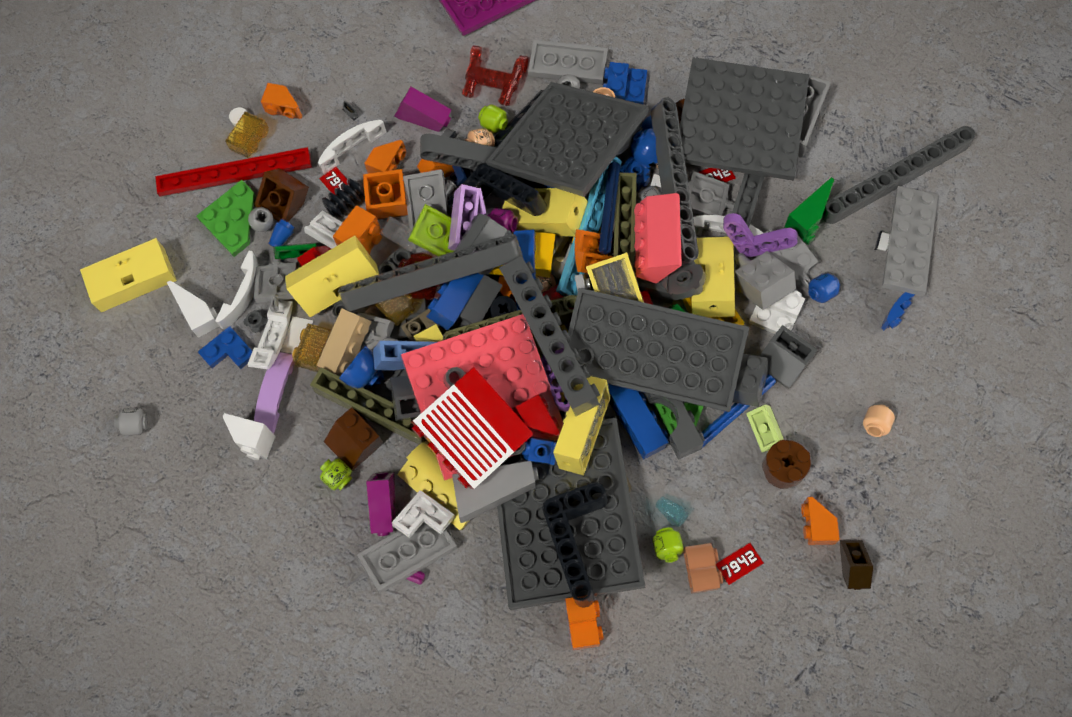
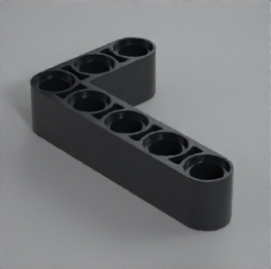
(506, 188)
(567, 539)

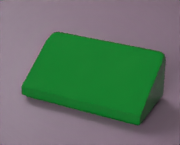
(292, 250)

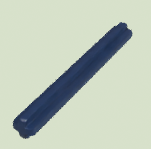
(609, 208)

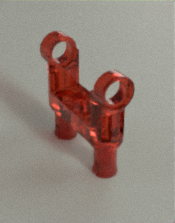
(496, 79)

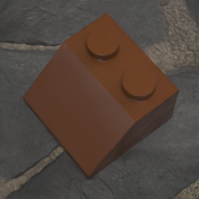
(281, 194)
(352, 439)

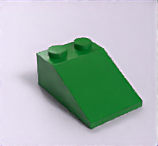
(809, 213)

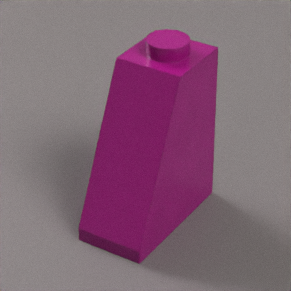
(423, 111)
(381, 502)

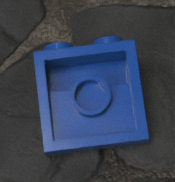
(626, 82)

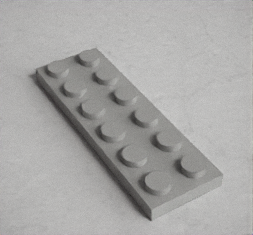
(910, 241)

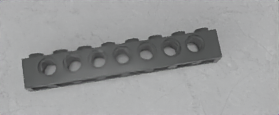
(579, 400)

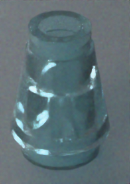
(672, 511)

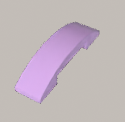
(272, 391)

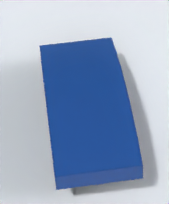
(893, 317)

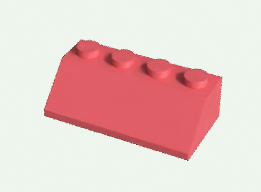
(657, 237)

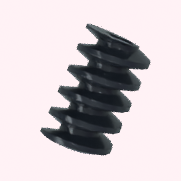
(343, 197)
(502, 305)

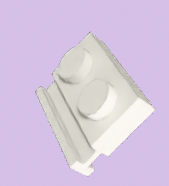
(323, 228)

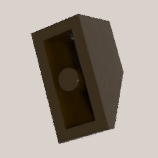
(856, 564)

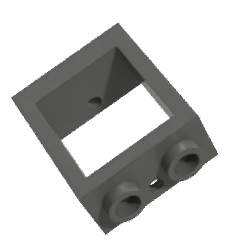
(480, 302)

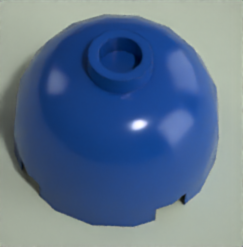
(644, 147)
(361, 370)

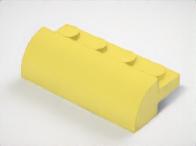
(424, 474)

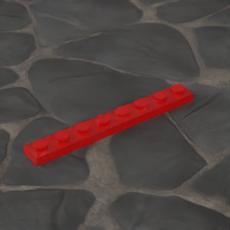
(232, 171)

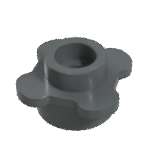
(251, 317)

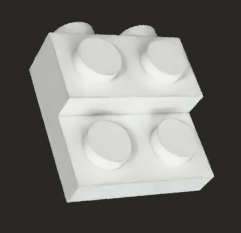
(780, 313)

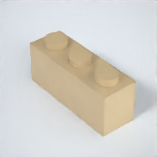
(343, 342)

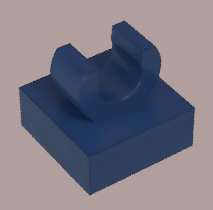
(460, 174)

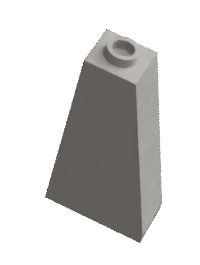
(499, 487)

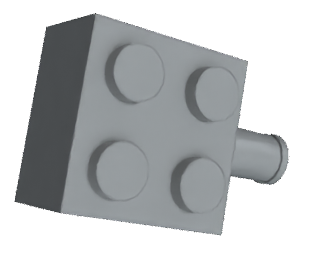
(763, 279)

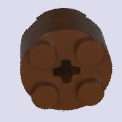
(798, 464)

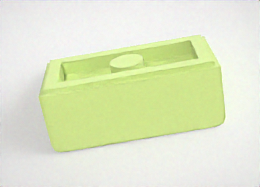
(764, 427)

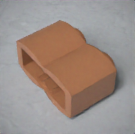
(702, 568)

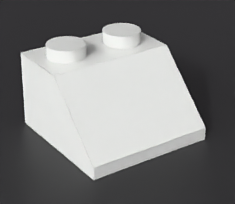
(251, 436)

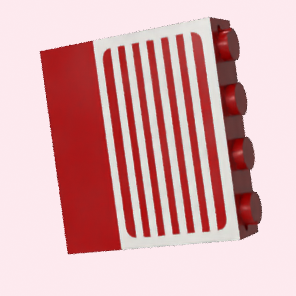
(471, 429)

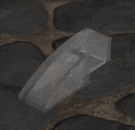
(399, 234)

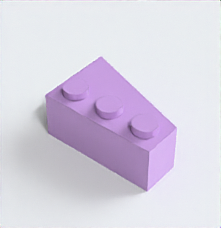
(466, 204)

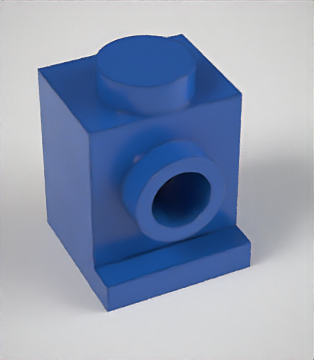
(643, 173)
(532, 446)

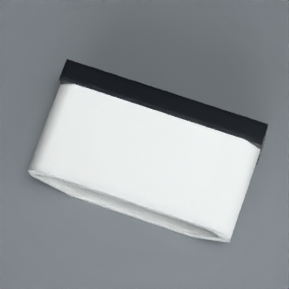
(882, 241)

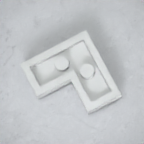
(420, 510)

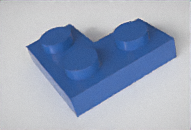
(226, 344)

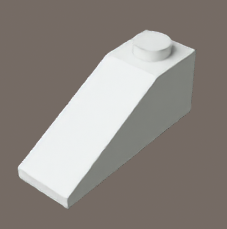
(196, 311)

